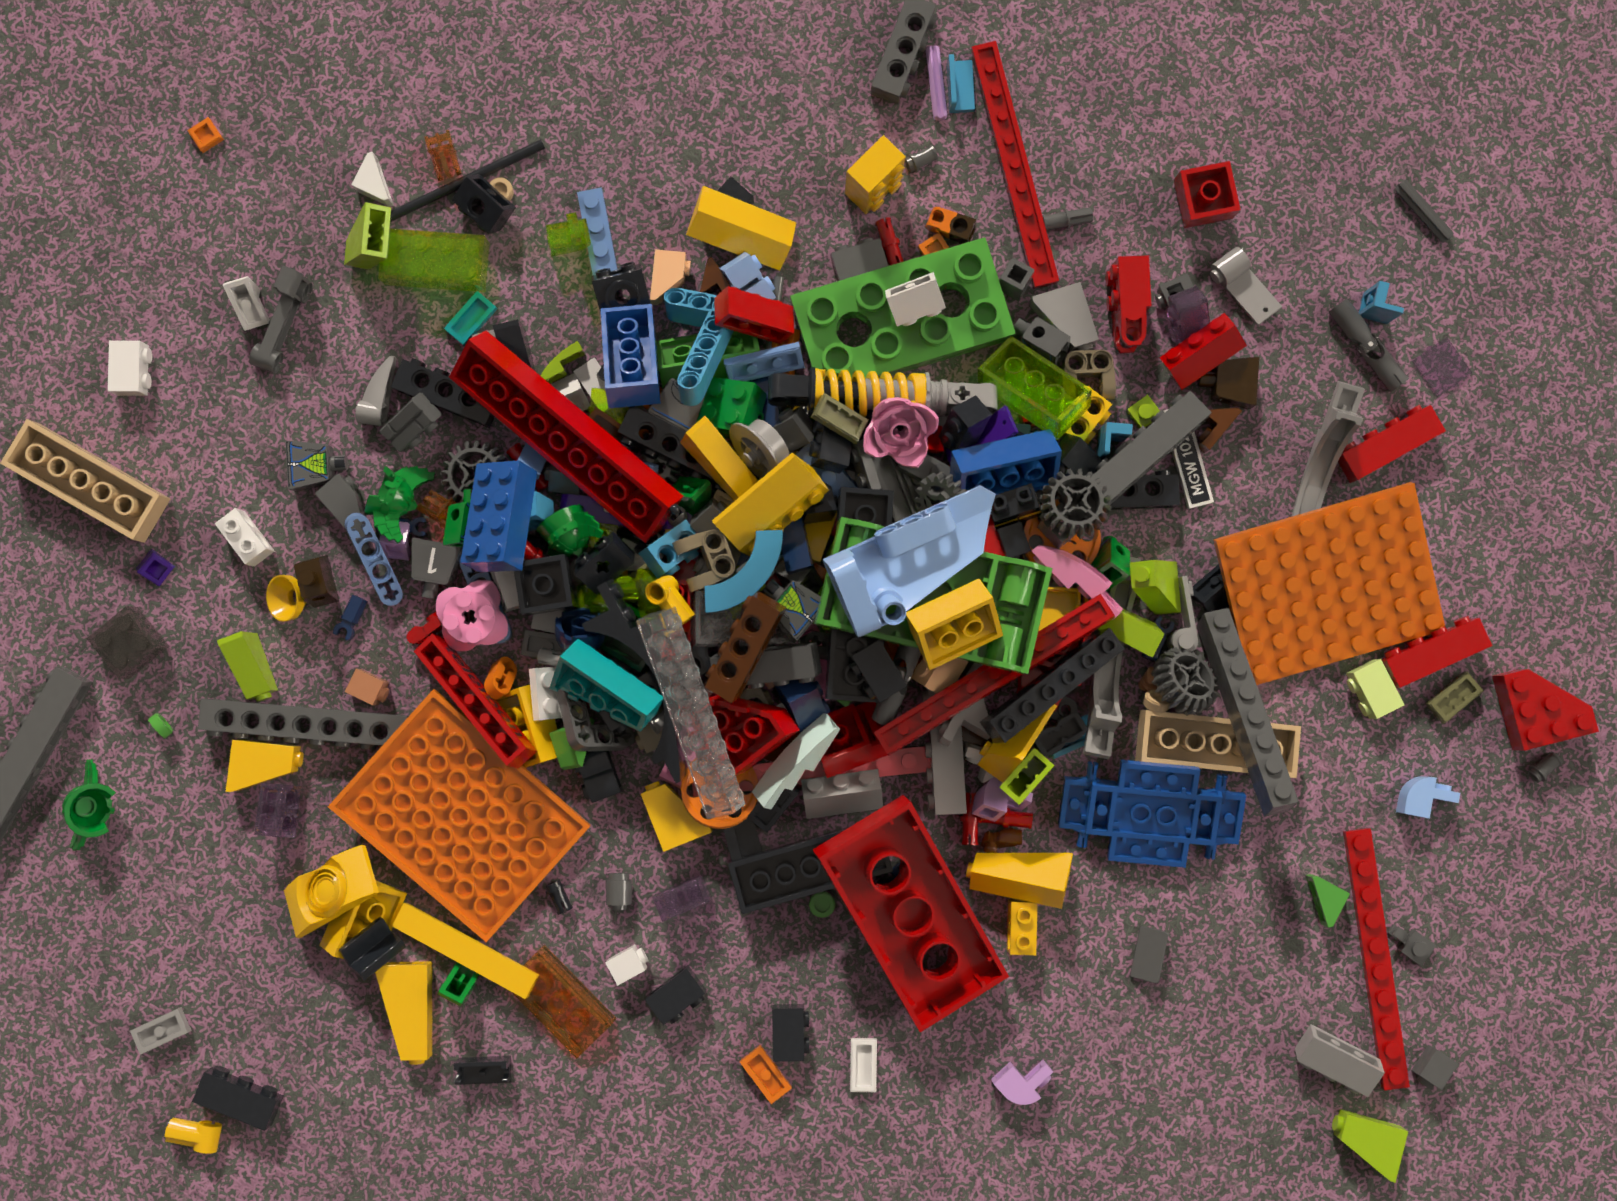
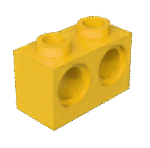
(1089, 421)
(1021, 927)

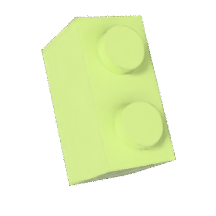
(1374, 689)

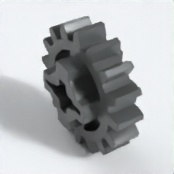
(937, 489)

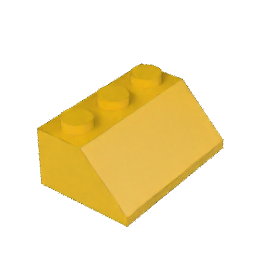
(954, 623)
(519, 708)
(1003, 758)
(346, 926)

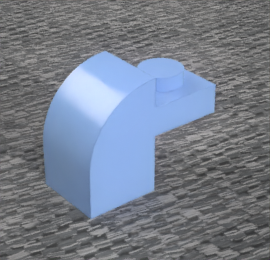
(1418, 794)

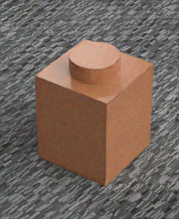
(368, 687)

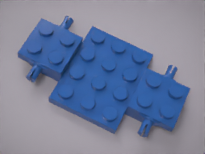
(1152, 812)

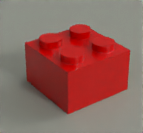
(1207, 194)

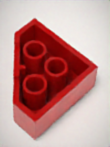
(1540, 711)
(751, 729)

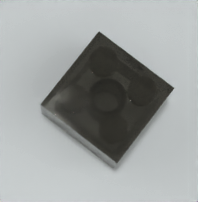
(128, 642)

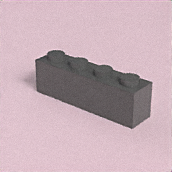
(783, 664)

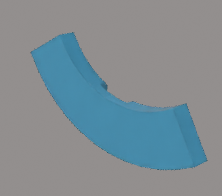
(750, 577)

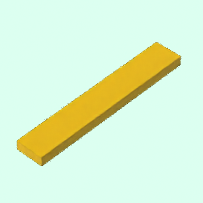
(465, 950)

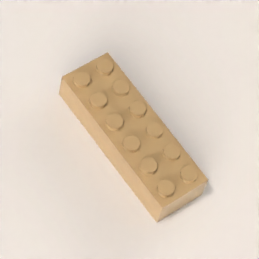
(85, 481)
(1204, 742)

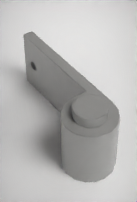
(1245, 288)
(1186, 637)

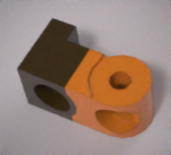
(951, 225)

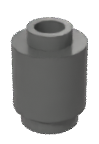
(619, 891)

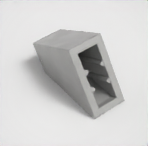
(1068, 312)

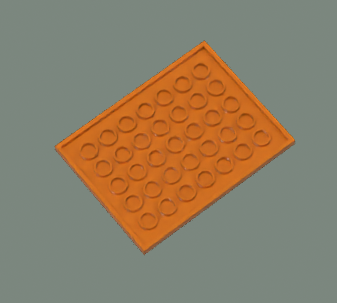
(1331, 583)
(459, 816)

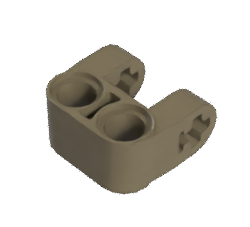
(1086, 358)
(710, 557)

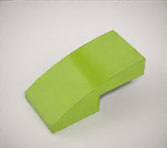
(555, 369)

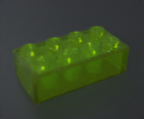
(435, 260)
(1035, 387)

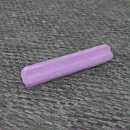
(936, 83)

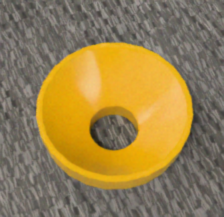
(280, 598)

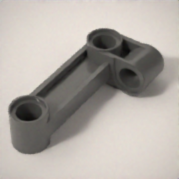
(293, 291)

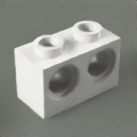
(244, 537)

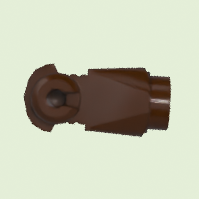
(1005, 838)

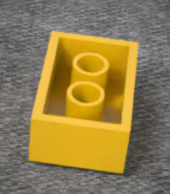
(875, 175)

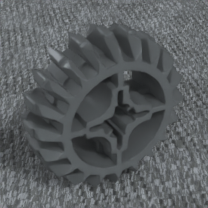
(458, 461)
(1067, 495)
(1185, 681)

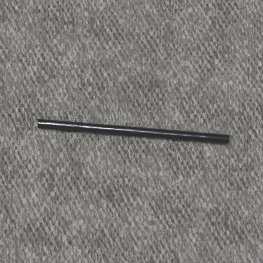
(454, 185)

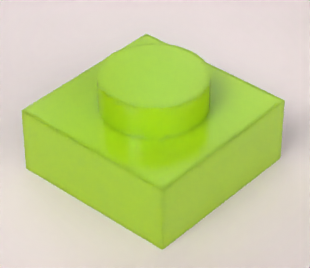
(1143, 411)

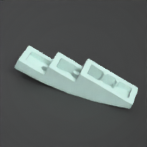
(800, 755)

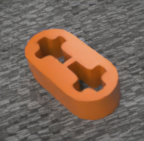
(500, 678)

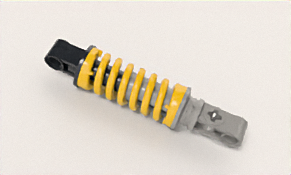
(871, 390)

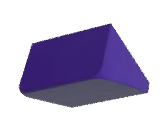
(154, 567)

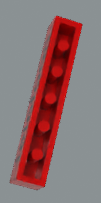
(474, 702)

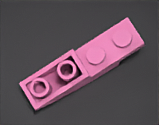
(1071, 569)

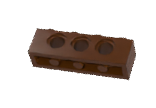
(769, 615)

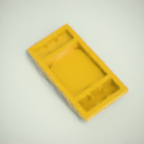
(330, 890)

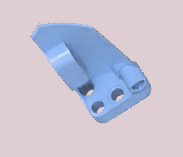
(909, 559)

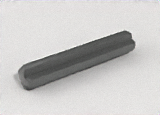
(1424, 211)

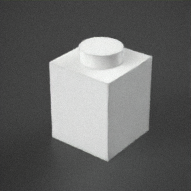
(627, 964)

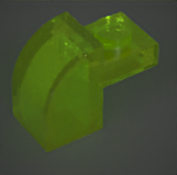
(568, 235)
(635, 589)

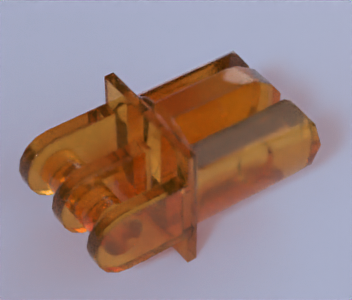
(442, 152)
(436, 507)

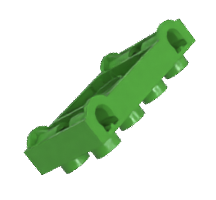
(1014, 583)

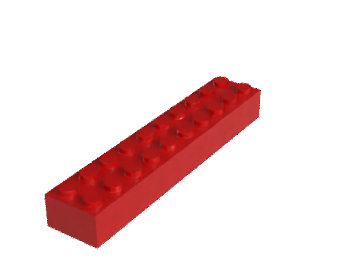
(565, 435)

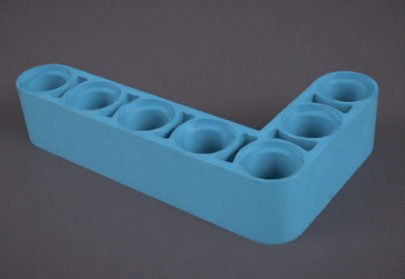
(704, 357)

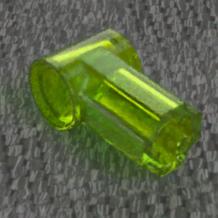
(588, 599)

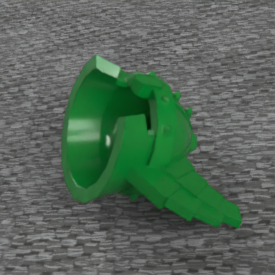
(395, 499)
(569, 531)
(88, 808)

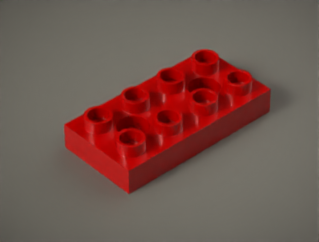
(911, 913)

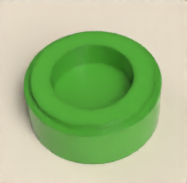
(160, 725)
(822, 904)

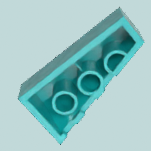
(605, 686)

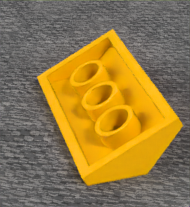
(741, 228)

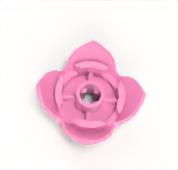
(905, 446)
(484, 600)

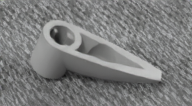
(376, 399)

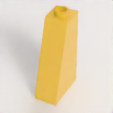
(718, 458)
(1022, 876)
(408, 1003)

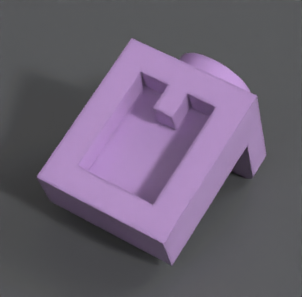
(400, 550)

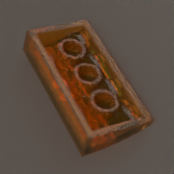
(565, 1004)

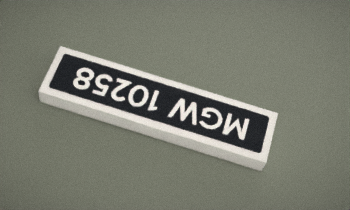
(1192, 473)

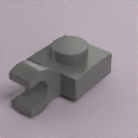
(1413, 944)

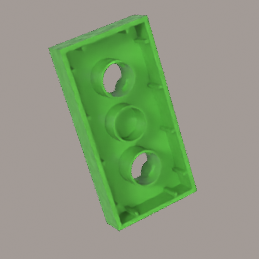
(904, 348)

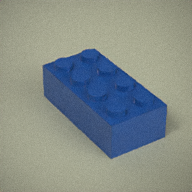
(630, 356)
(1008, 463)
(499, 516)

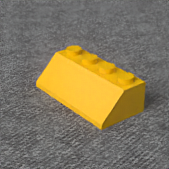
(771, 502)

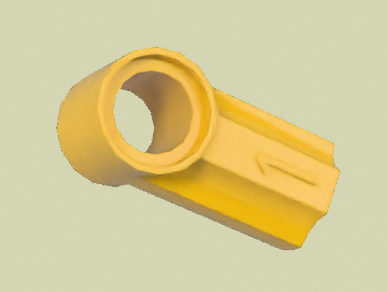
(669, 596)
(200, 1135)

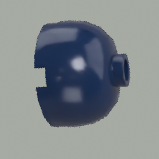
(569, 629)

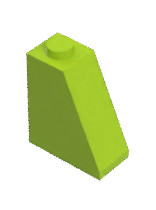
(368, 237)
(1157, 585)
(1136, 632)
(249, 665)
(1026, 776)
(1373, 1140)

